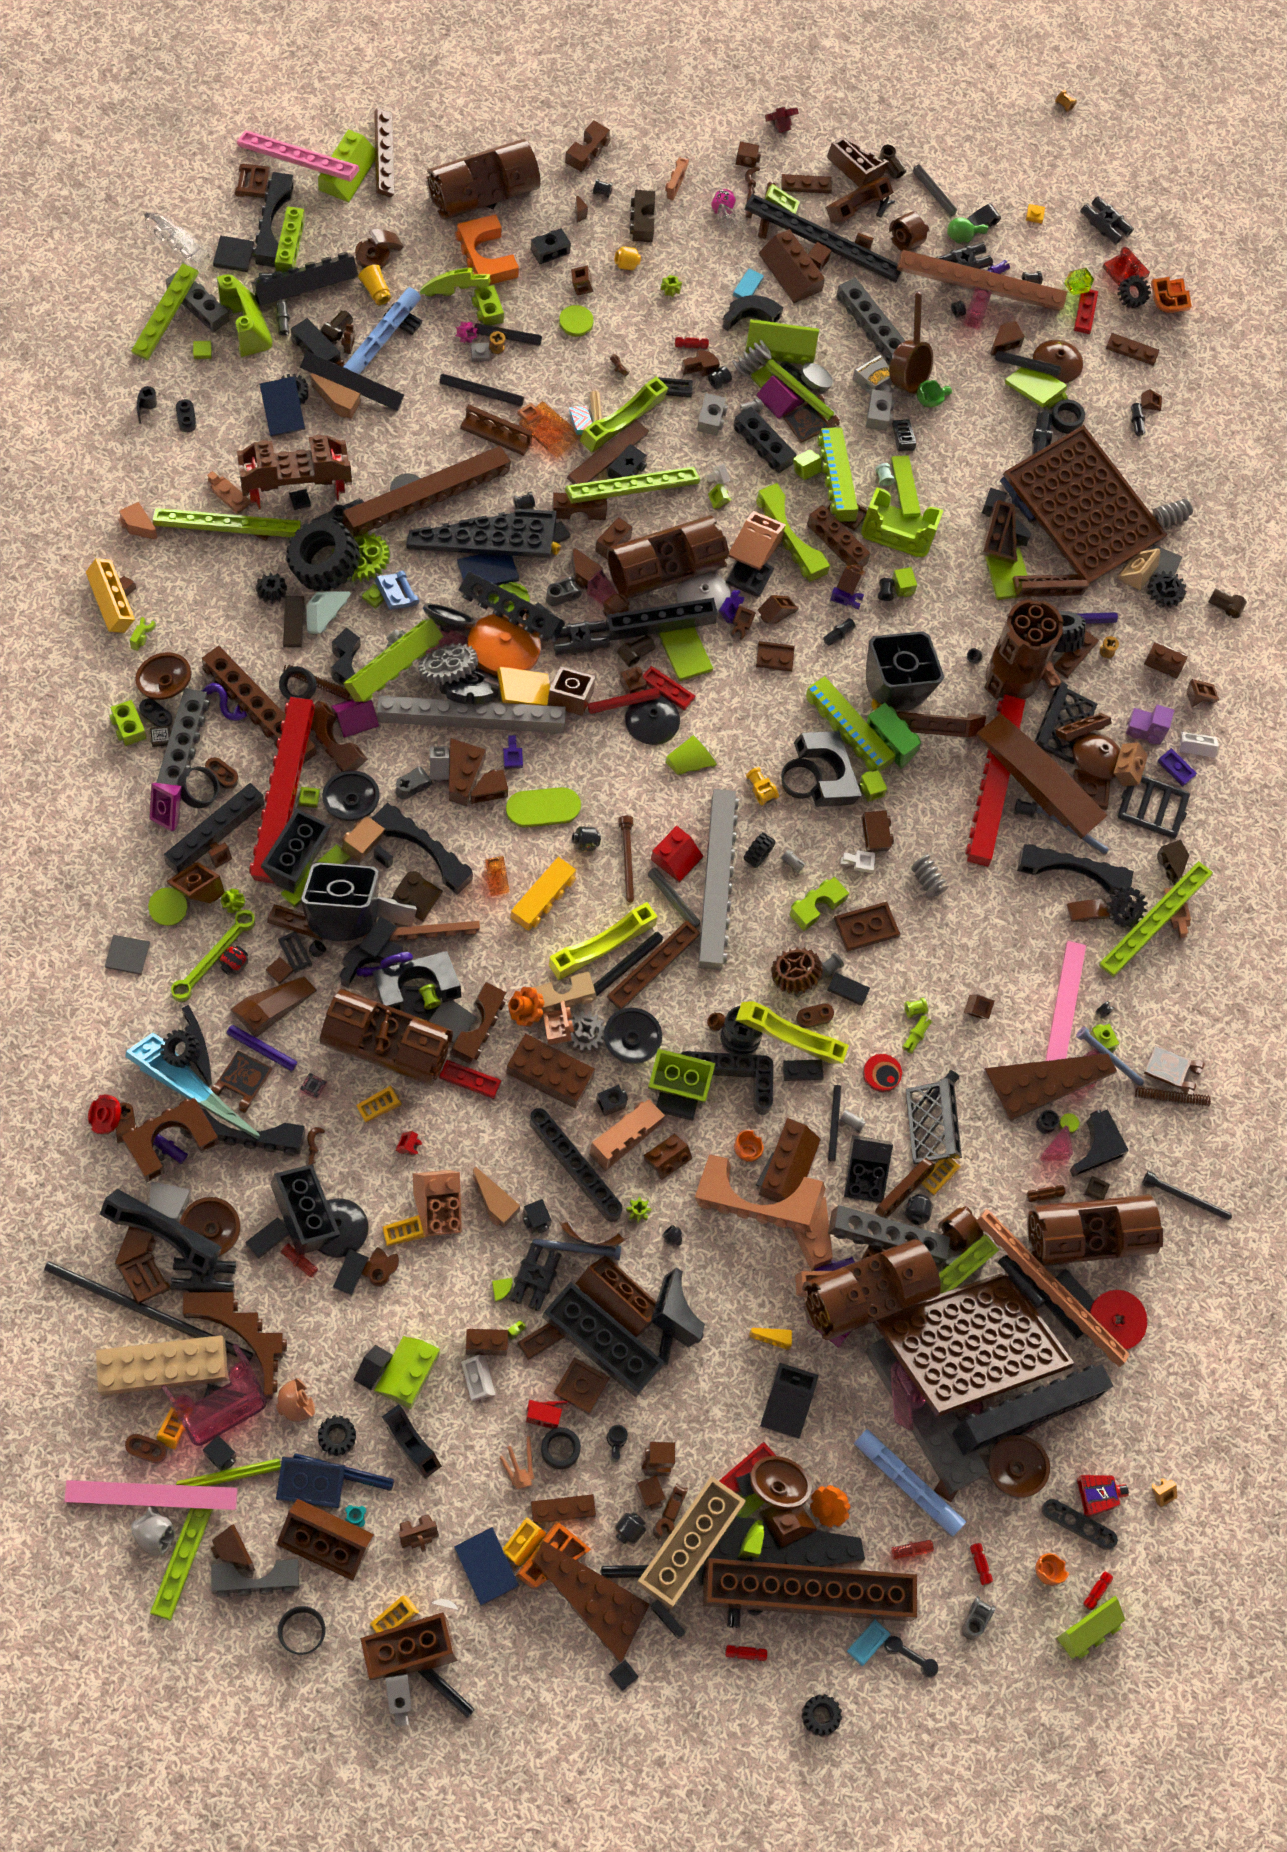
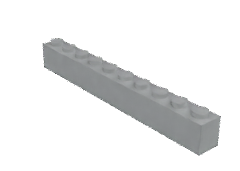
(485, 716)
(717, 880)

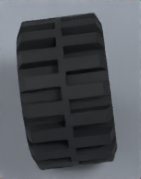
(1073, 632)

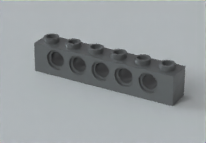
(869, 317)
(190, 701)
(842, 1216)

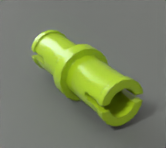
(916, 1034)

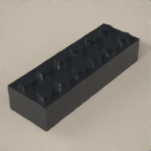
(603, 1339)

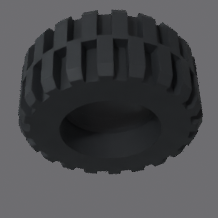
(312, 539)

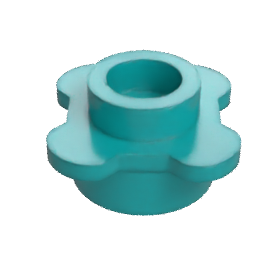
(359, 1511)

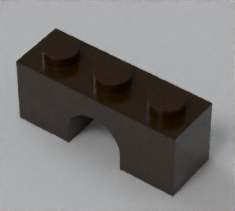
(643, 205)

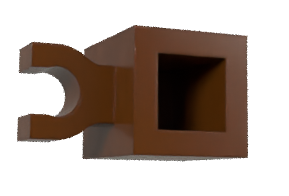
(632, 680)

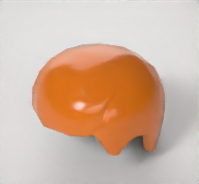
(748, 1139)
(1051, 1569)

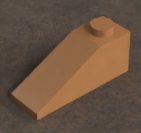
(339, 398)
(497, 1202)

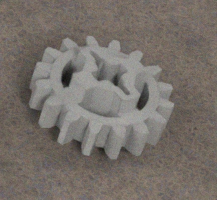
(590, 1024)

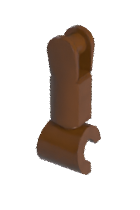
(670, 1512)

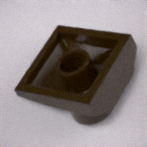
(417, 892)

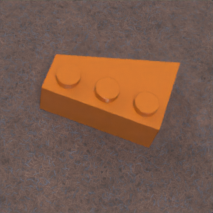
(562, 1540)

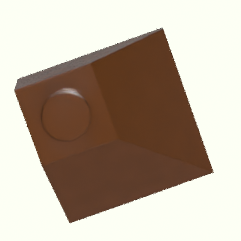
(198, 883)
(787, 1524)
(231, 1549)

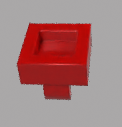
(407, 1143)

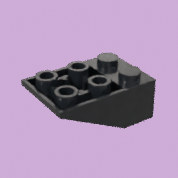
(867, 1168)
(789, 1400)

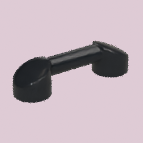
(894, 1644)

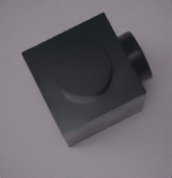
(537, 1217)

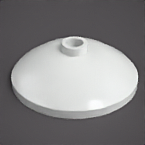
(692, 589)

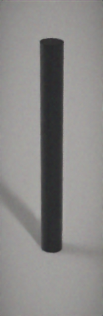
(834, 1123)

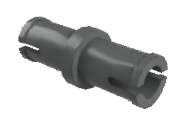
(282, 317)

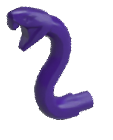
(237, 715)
(400, 957)

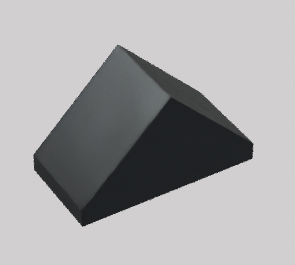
(372, 1367)

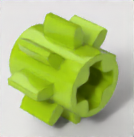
(671, 285)
(233, 900)
(643, 1207)

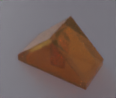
(496, 875)

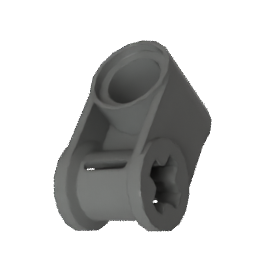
(565, 591)
(412, 783)
(979, 1615)

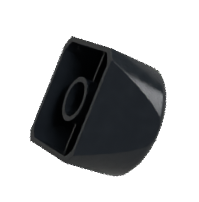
(902, 669)
(341, 900)

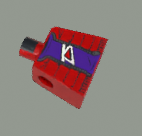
(1100, 1493)

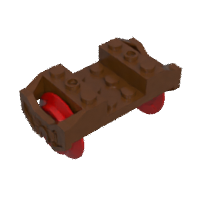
(298, 467)

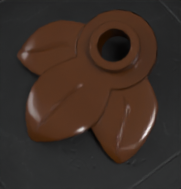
(380, 1264)

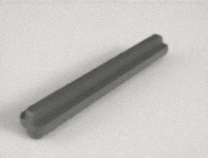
(934, 190)
(673, 897)

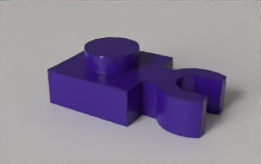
(730, 606)

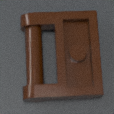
(258, 181)
(138, 1280)

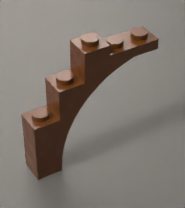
(220, 1308)

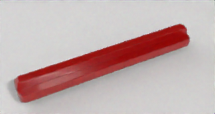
(624, 700)

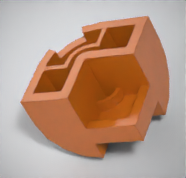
(1170, 295)

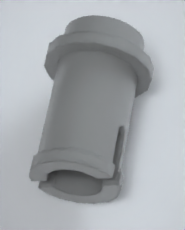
(756, 405)
(793, 861)
(853, 1121)

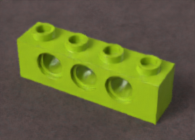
(290, 239)

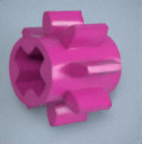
(466, 327)

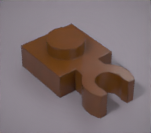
(348, 338)
(743, 620)

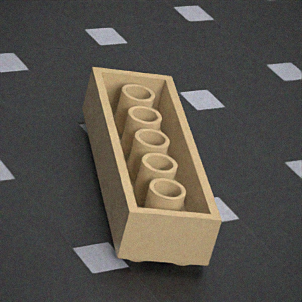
(161, 1364)
(691, 1542)

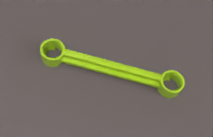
(213, 955)

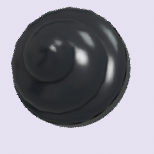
(673, 1235)

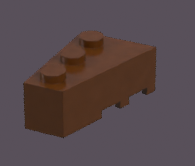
(855, 162)
(1000, 534)

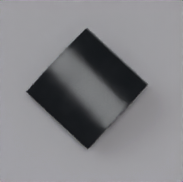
(749, 578)

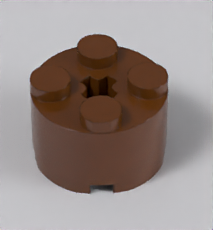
(908, 231)
(961, 1229)

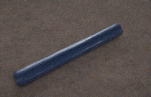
(360, 1476)

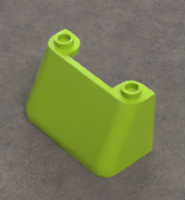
(251, 327)
(908, 534)

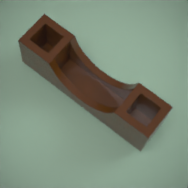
(849, 204)
(347, 755)
(468, 1043)

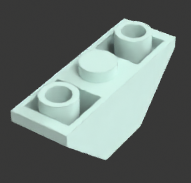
(324, 608)

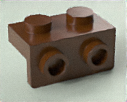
(668, 1156)

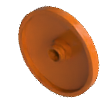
(503, 645)

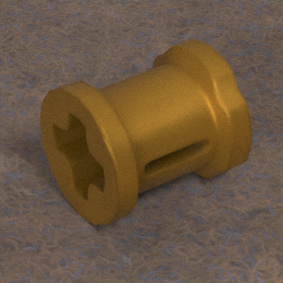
(1066, 101)
(495, 342)
(1110, 650)

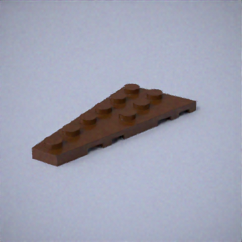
(1036, 1084)
(600, 1603)

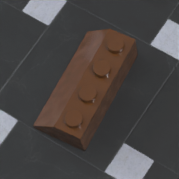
(792, 266)
(790, 1161)
(618, 1295)
(324, 1539)

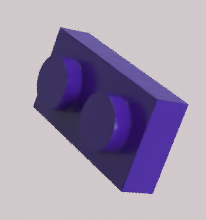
(1177, 767)

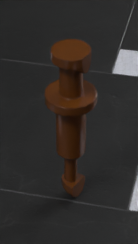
(381, 1038)

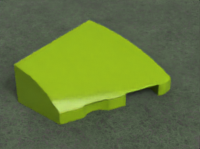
(690, 757)
(753, 1541)

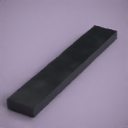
(352, 380)

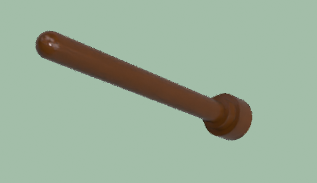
(626, 824)

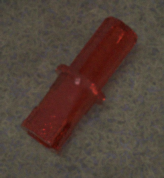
(299, 1260)
(912, 1549)

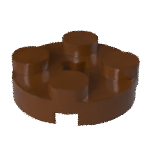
(364, 259)

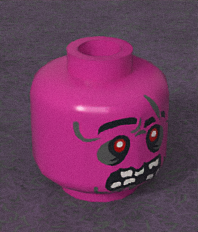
(725, 197)

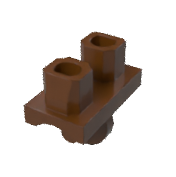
(418, 1535)

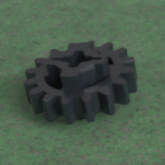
(1172, 595)
(1132, 912)

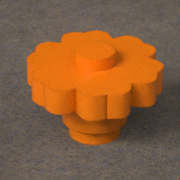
(526, 1006)
(830, 1506)

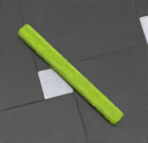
(799, 389)
(233, 1474)

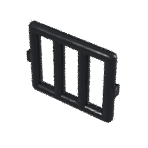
(1156, 827)

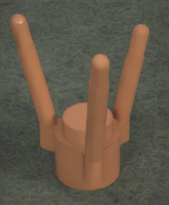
(520, 1477)

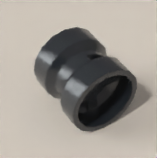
(720, 377)
(1049, 1118)

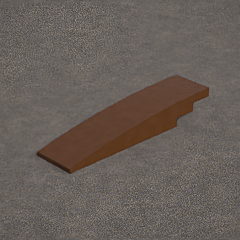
(1041, 776)

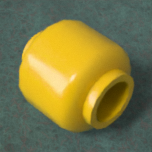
(627, 258)

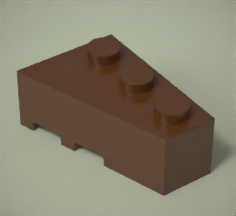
(465, 768)

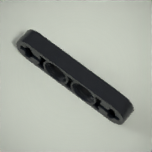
(1079, 1524)

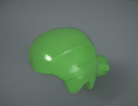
(962, 230)
(931, 394)

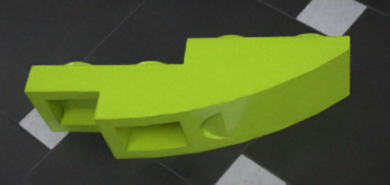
(449, 281)

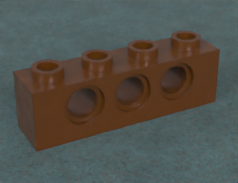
(837, 537)

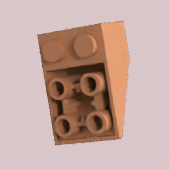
(757, 540)
(438, 1201)

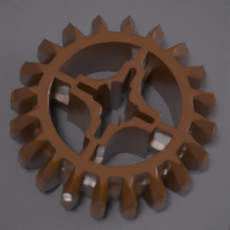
(797, 976)

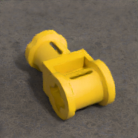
(762, 788)

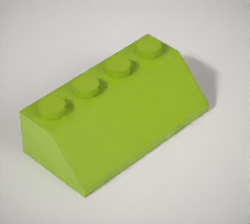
(355, 150)
(784, 341)

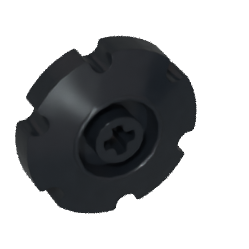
(474, 689)

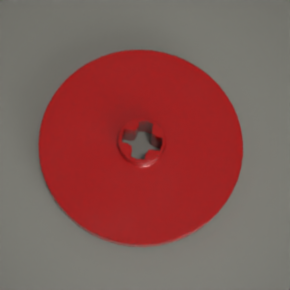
(1132, 1314)

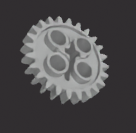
(448, 663)

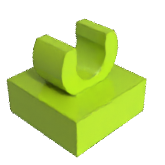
(719, 496)

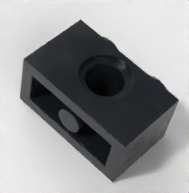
(550, 246)

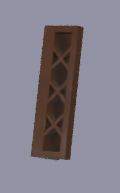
(496, 431)
(1049, 585)

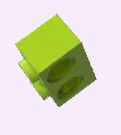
(488, 306)
(130, 722)

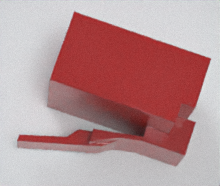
(544, 1413)

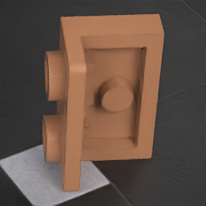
(557, 1025)

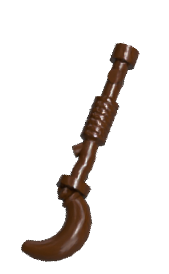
(751, 184)
(313, 1149)

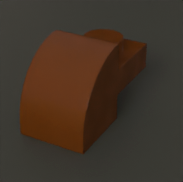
(704, 362)

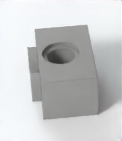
(879, 401)
(711, 414)

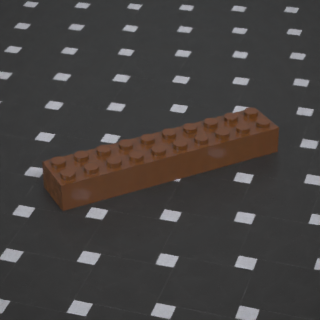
(810, 1590)

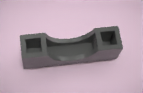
(282, 1577)

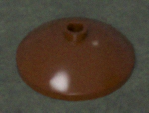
(1070, 361)
(163, 676)
(1096, 755)
(215, 1213)
(1026, 1455)
(780, 1482)

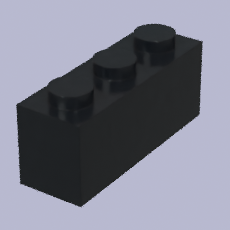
(311, 339)

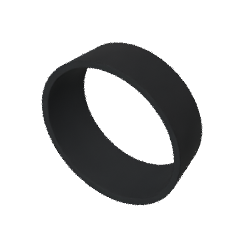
(800, 762)
(187, 797)
(300, 1609)

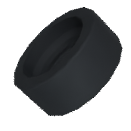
(1069, 405)
(284, 678)
(558, 1464)

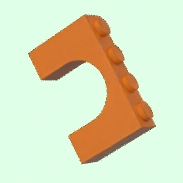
(476, 232)

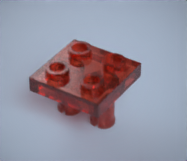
(1124, 266)

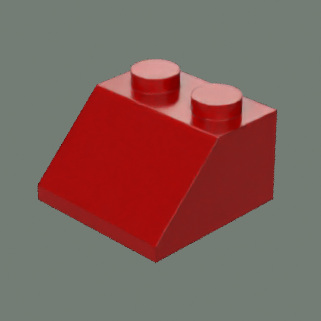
(677, 854)

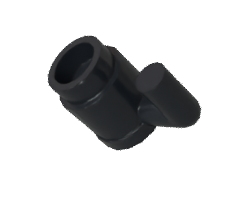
(616, 1439)

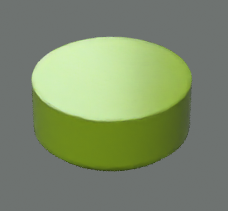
(1069, 1120)

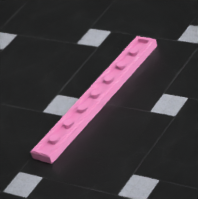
(298, 155)
(1065, 1001)
(151, 1494)

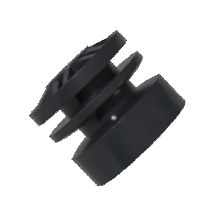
(738, 1043)

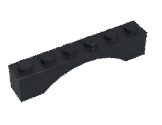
(280, 192)
(1038, 860)
(454, 873)
(283, 1138)
(193, 1247)

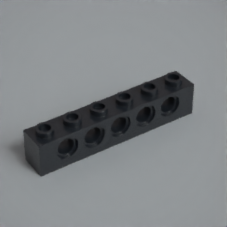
(473, 583)

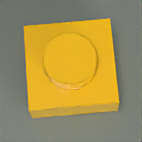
(1035, 213)

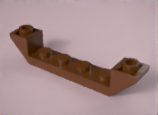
(943, 725)

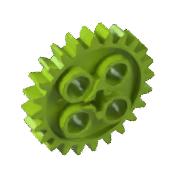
(373, 556)

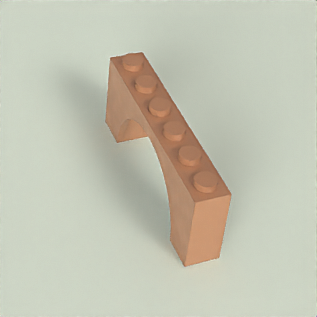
(796, 1211)

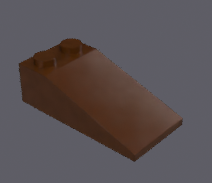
(409, 1647)

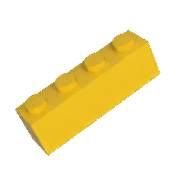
(110, 595)
(543, 893)

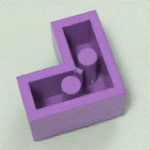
(1150, 725)

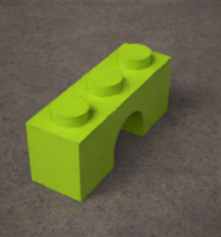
(829, 892)

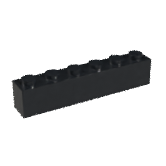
(304, 279)
(661, 619)
(214, 828)

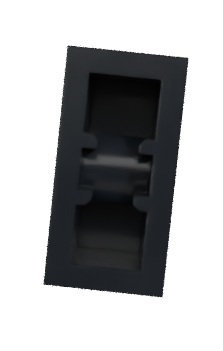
(628, 463)

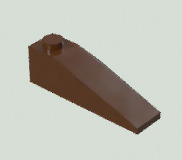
(267, 1007)

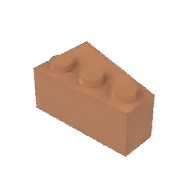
(817, 1245)

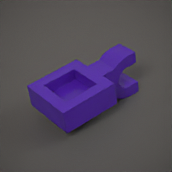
(844, 598)
(512, 756)

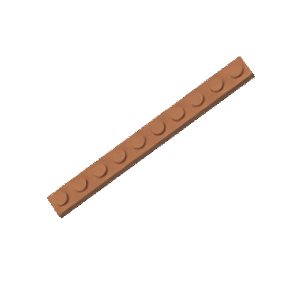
(1053, 1288)

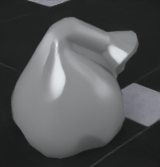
(153, 1532)

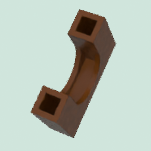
(185, 1116)

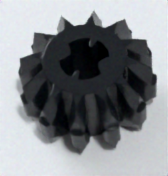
(271, 588)

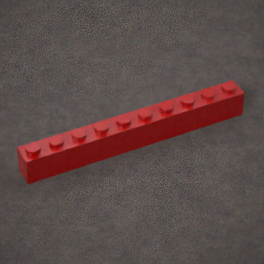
(283, 780)
(993, 793)

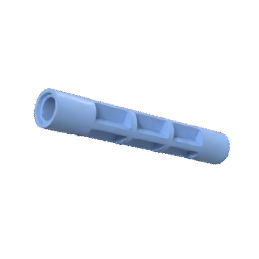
(383, 331)
(909, 1482)

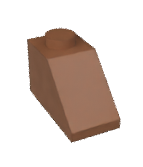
(137, 521)

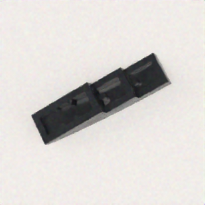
(202, 1061)

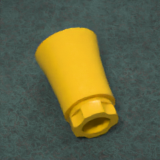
(375, 284)

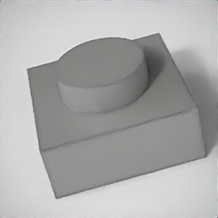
(480, 352)

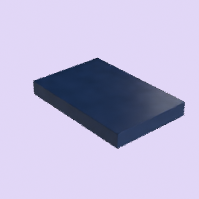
(282, 406)
(493, 568)
(311, 1482)
(486, 1566)

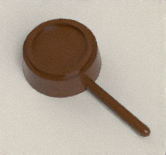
(913, 358)

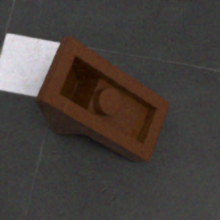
(1201, 691)

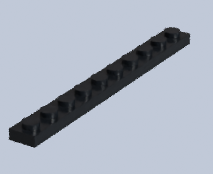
(816, 233)

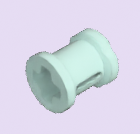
(884, 474)

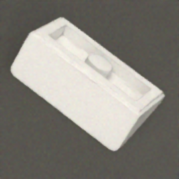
(1198, 744)
(478, 1377)

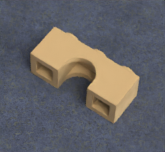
(581, 992)

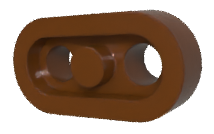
(224, 772)
(816, 1016)
(147, 1446)

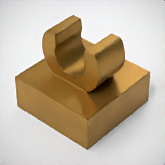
(1165, 1493)

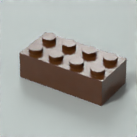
(550, 1071)

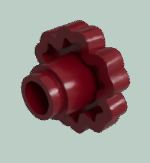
(782, 118)

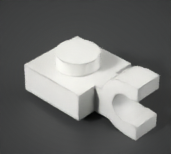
(719, 474)
(861, 860)

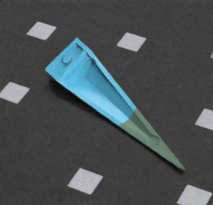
(182, 1080)

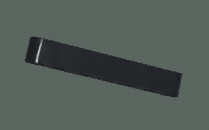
(574, 1155)

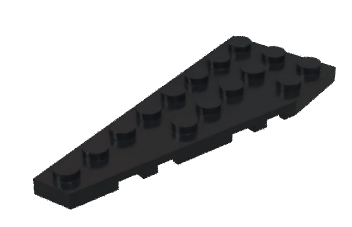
(512, 534)
(814, 1549)

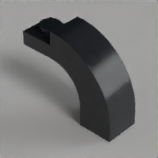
(752, 306)
(357, 958)
(410, 1442)

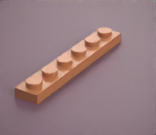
(431, 931)

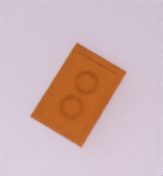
(550, 429)

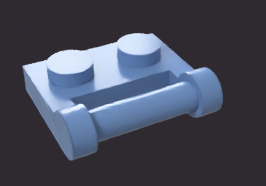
(392, 593)

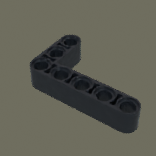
(735, 1070)

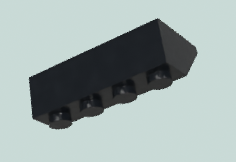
(295, 850)
(304, 1208)

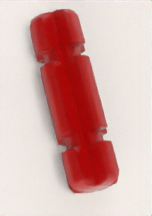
(692, 342)
(981, 1563)
(1098, 1590)
(748, 1653)

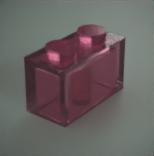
(977, 308)

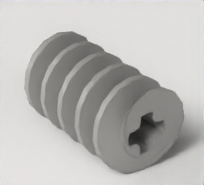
(752, 359)
(1173, 512)
(927, 876)

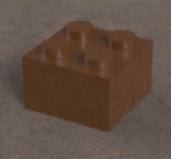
(571, 690)

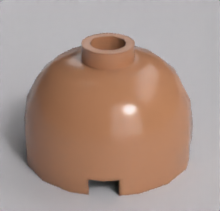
(294, 1402)

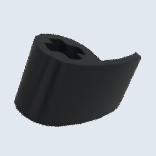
(984, 215)
(146, 399)

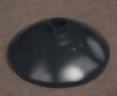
(448, 618)
(653, 728)
(351, 787)
(633, 1024)
(352, 1230)

